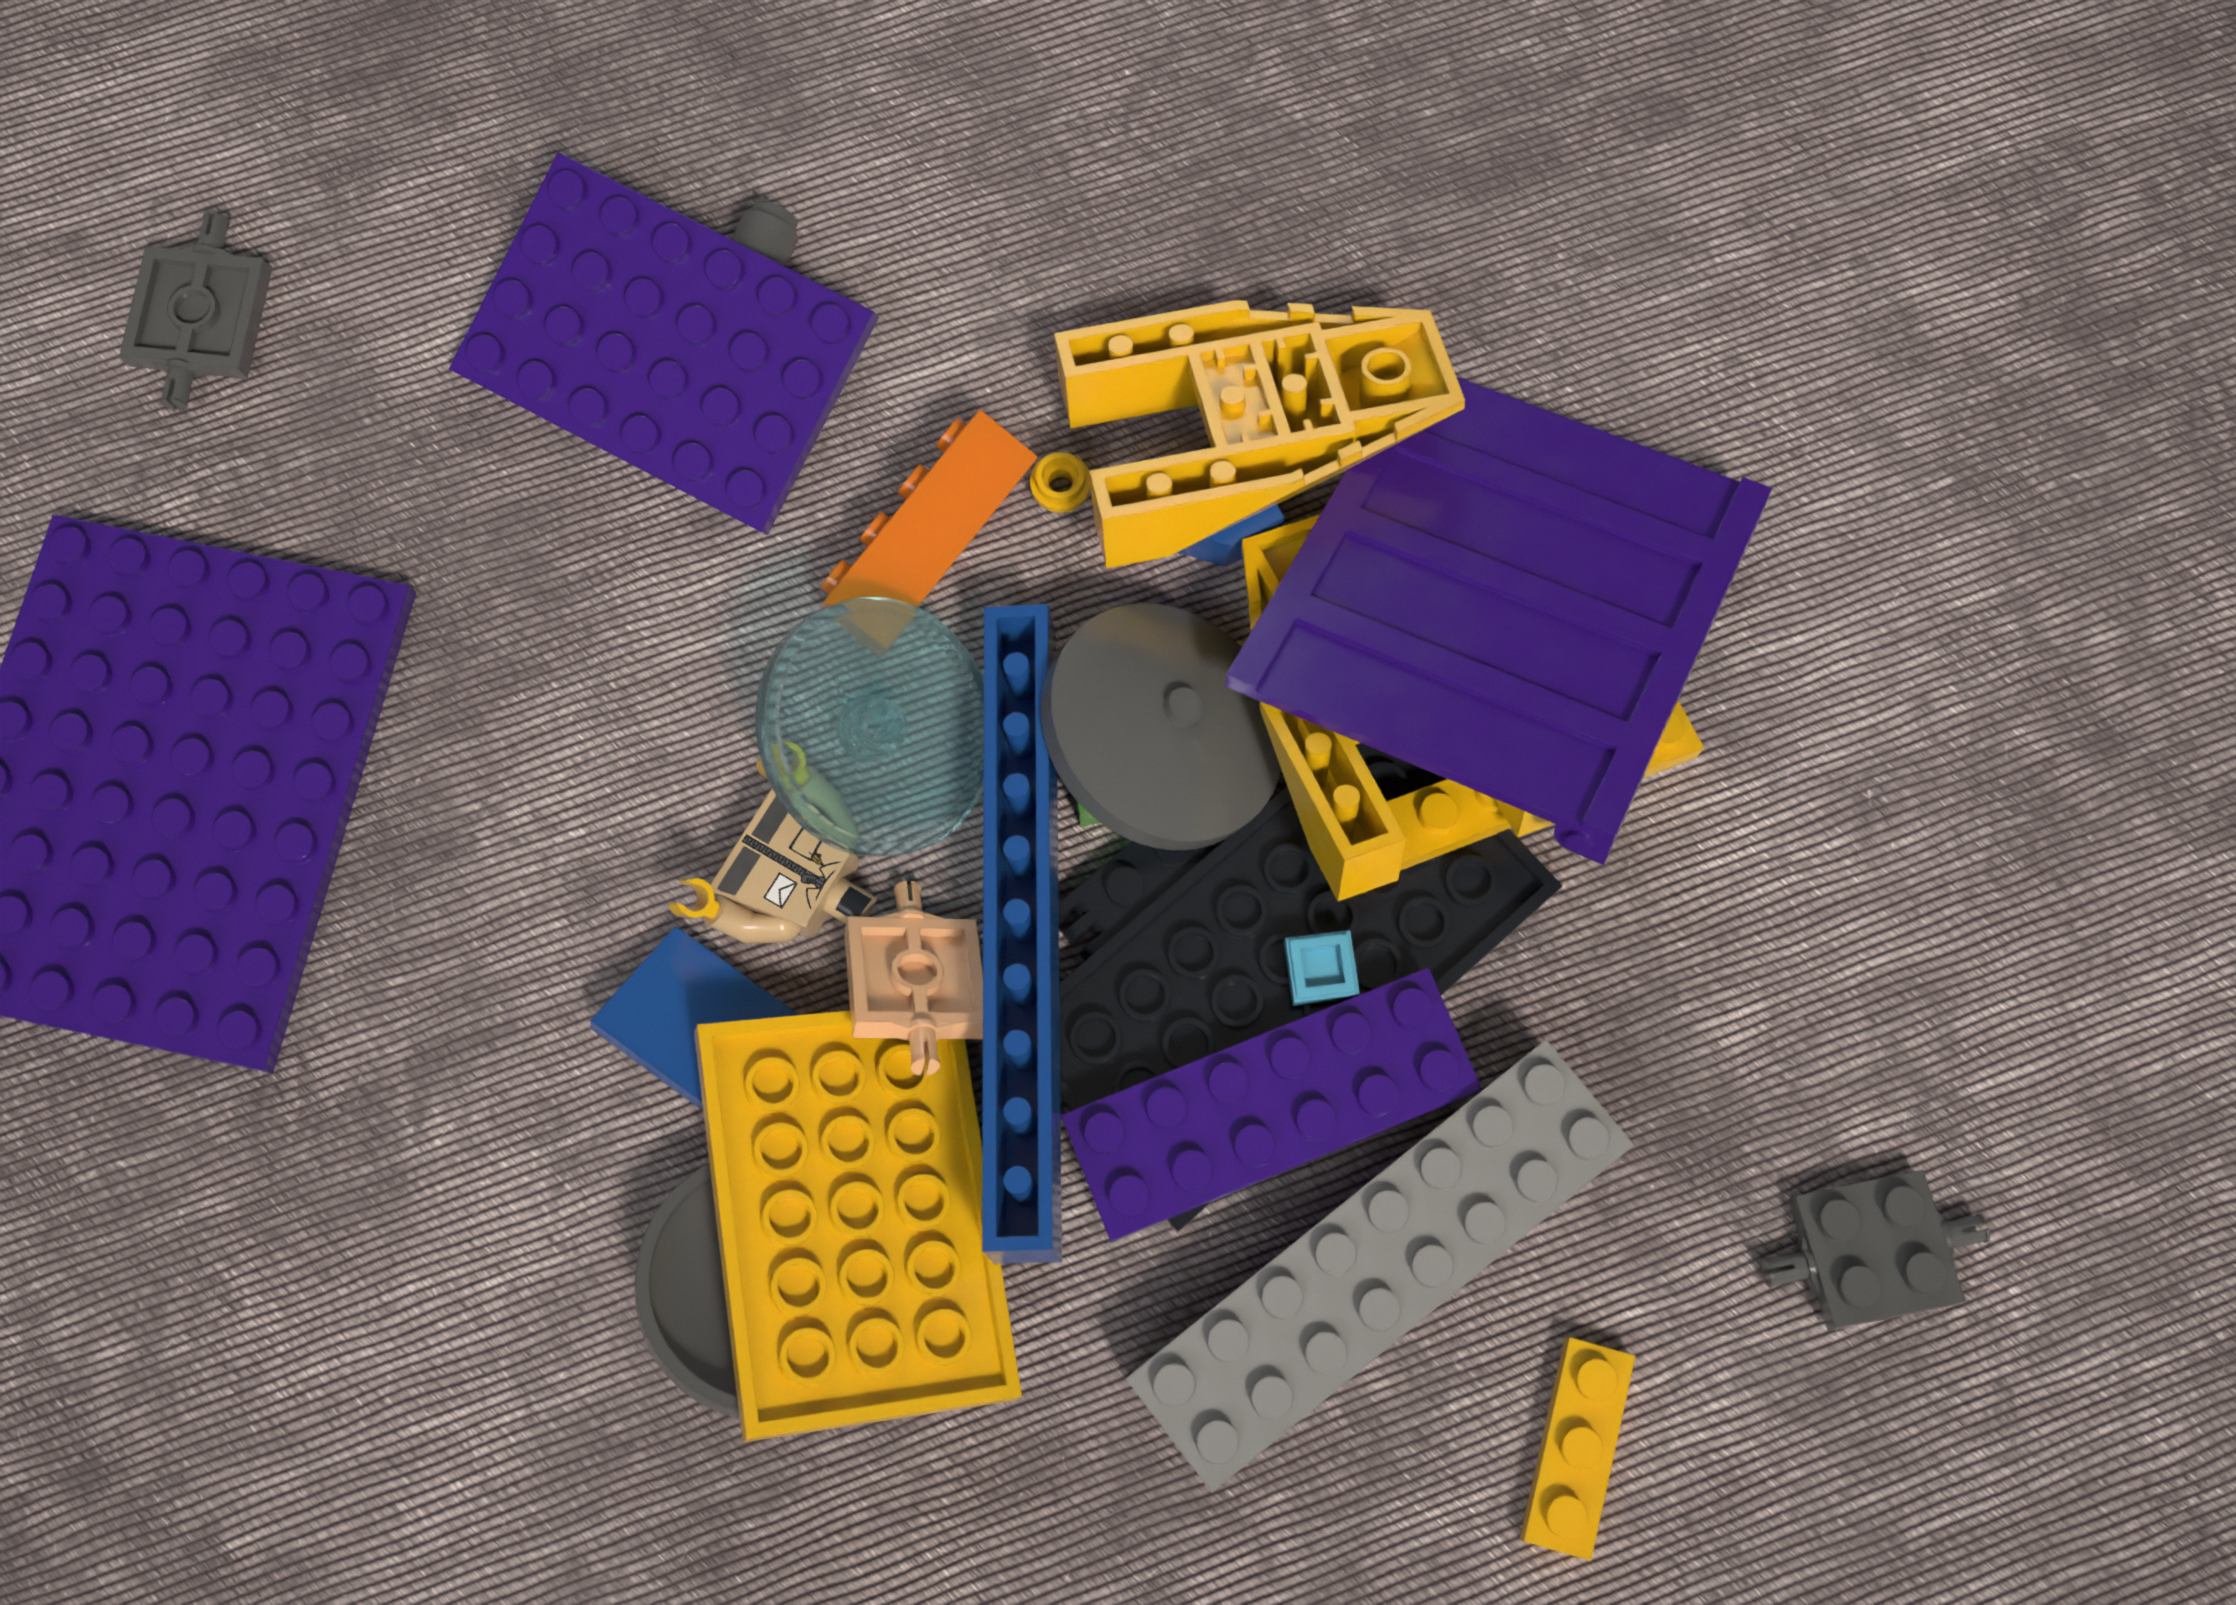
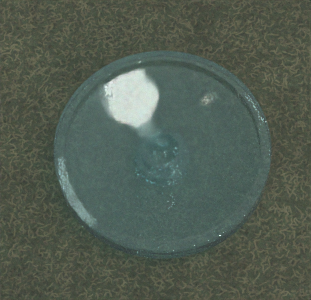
(873, 727)

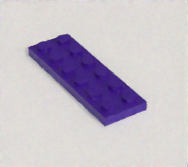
(1270, 1104)

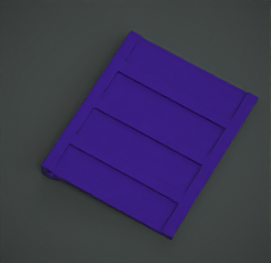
(1507, 608)

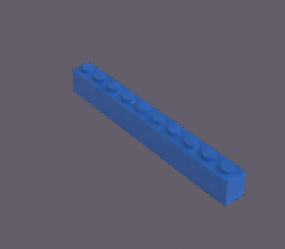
(1020, 946)

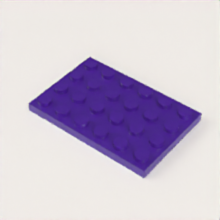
(664, 343)

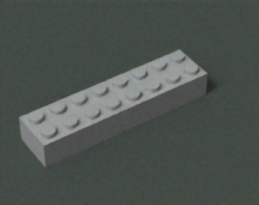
(1378, 1264)

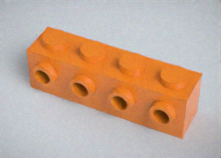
(938, 516)

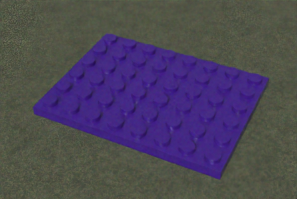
(179, 783)

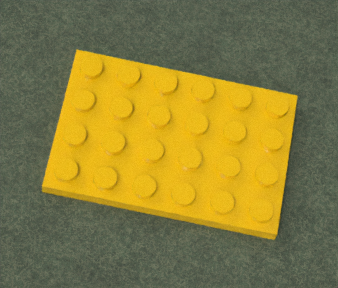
(849, 1227)

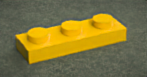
(1577, 1448)

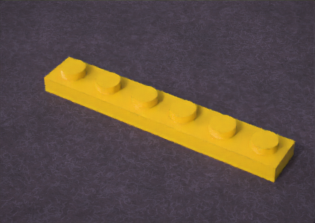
(1454, 816)

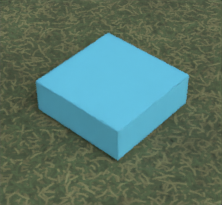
(1321, 968)

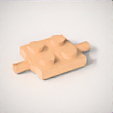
(914, 977)

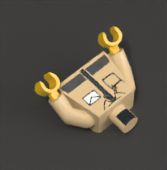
(777, 882)

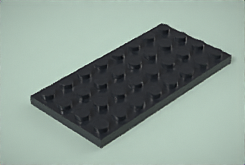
(1211, 956)

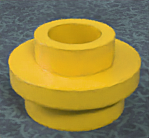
(1060, 466)

